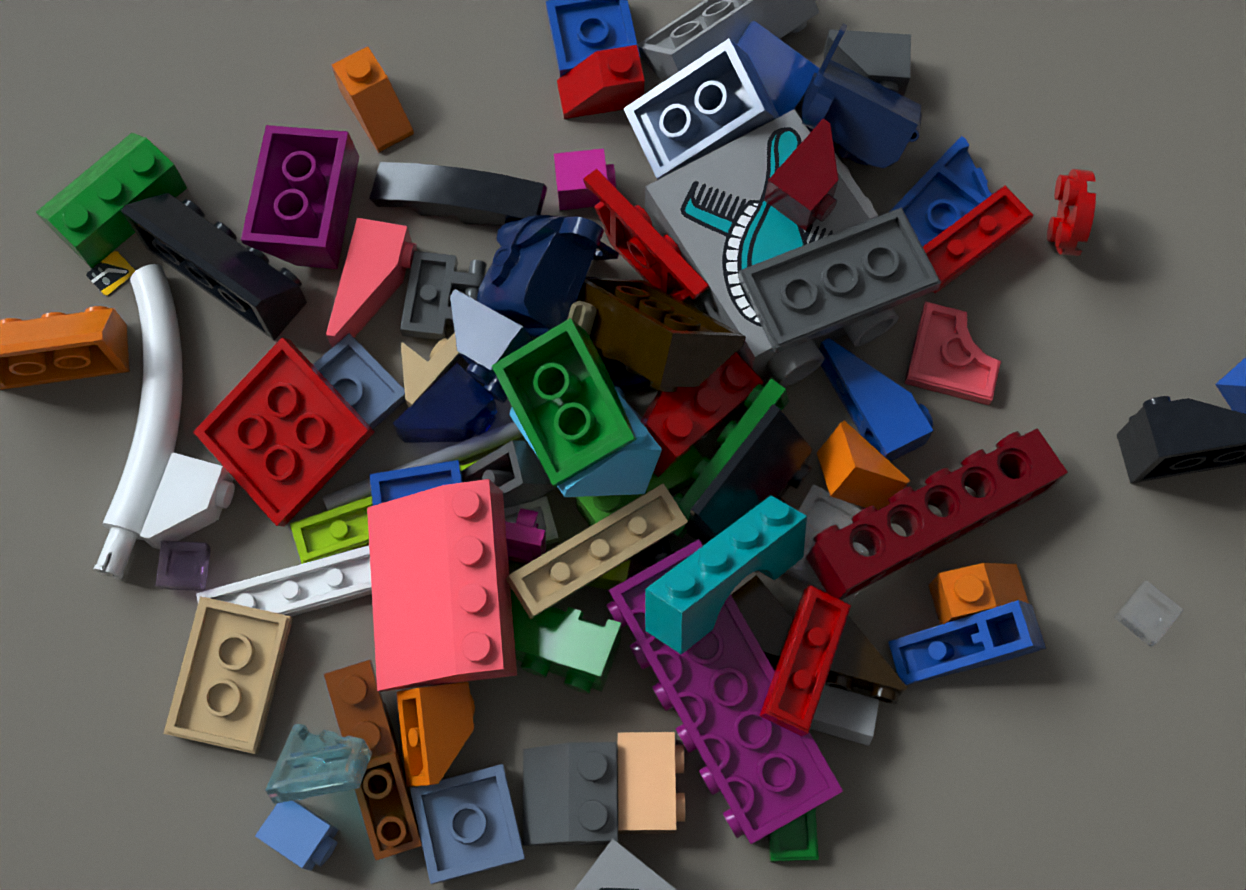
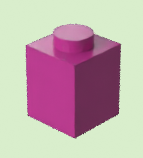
(570, 171)

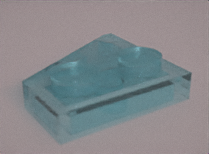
(317, 765)

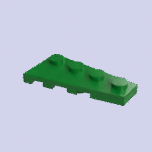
(730, 439)

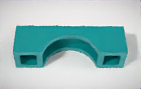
(689, 597)

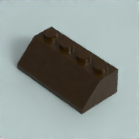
(656, 333)

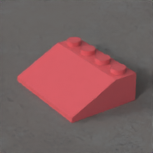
(441, 587)

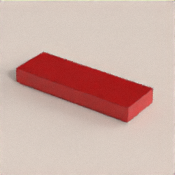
(976, 235)
(805, 661)

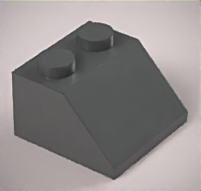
(570, 794)

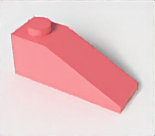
(370, 275)

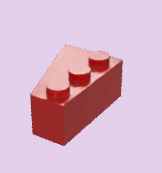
(691, 413)

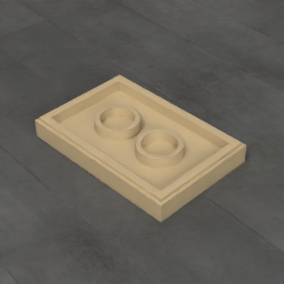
(228, 675)

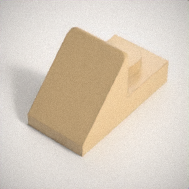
(423, 374)

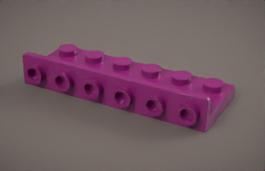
(719, 694)

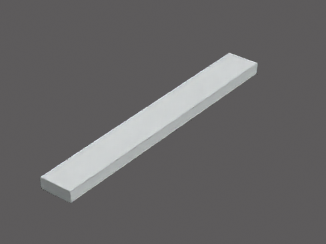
(333, 577)

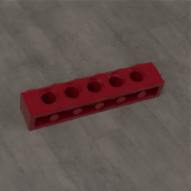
(846, 572)

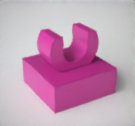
(524, 538)

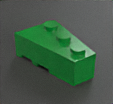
(565, 646)

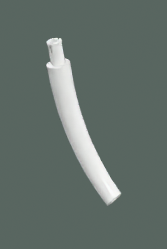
(156, 422)

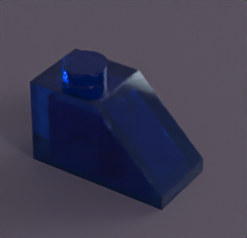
(448, 411)

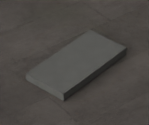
(838, 280)

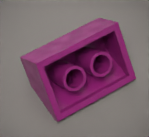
(301, 195)

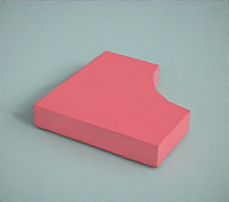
(948, 359)

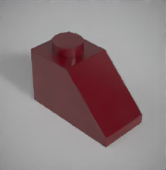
(806, 180)

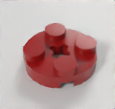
(1074, 212)

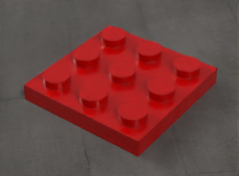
(283, 432)

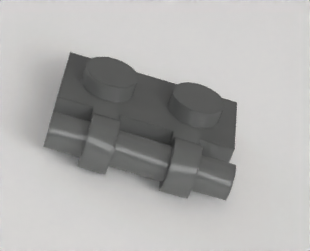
(429, 292)

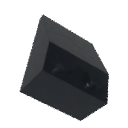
(1181, 439)

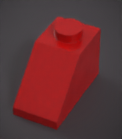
(602, 83)

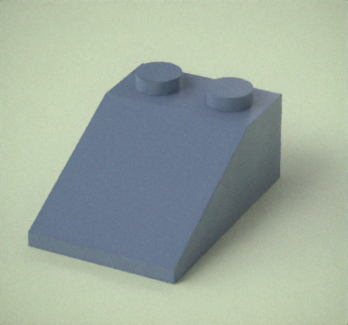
(700, 109)

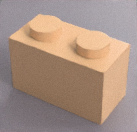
(648, 783)

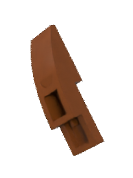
(383, 790)

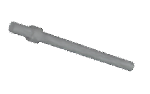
(455, 452)

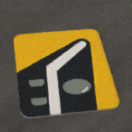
(110, 273)

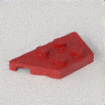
(637, 241)

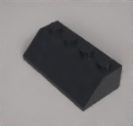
(217, 262)

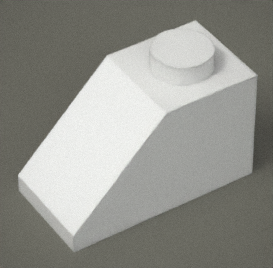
(187, 499)

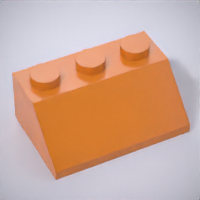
(62, 347)

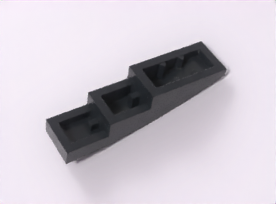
(458, 192)

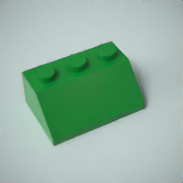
(90, 207)

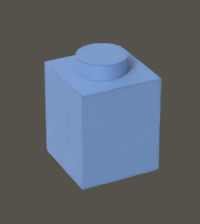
(298, 834)

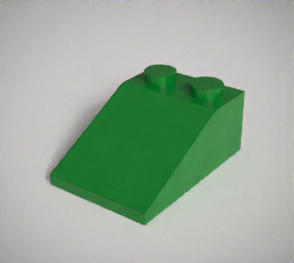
(565, 401)

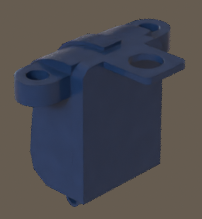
(865, 117)
(541, 269)

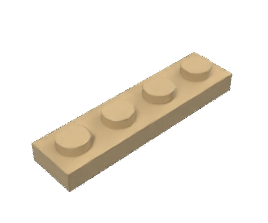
(596, 551)

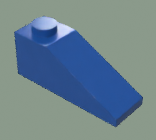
(878, 406)
(968, 643)

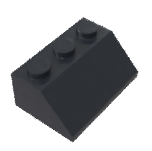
(760, 468)

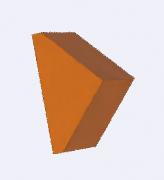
(858, 470)

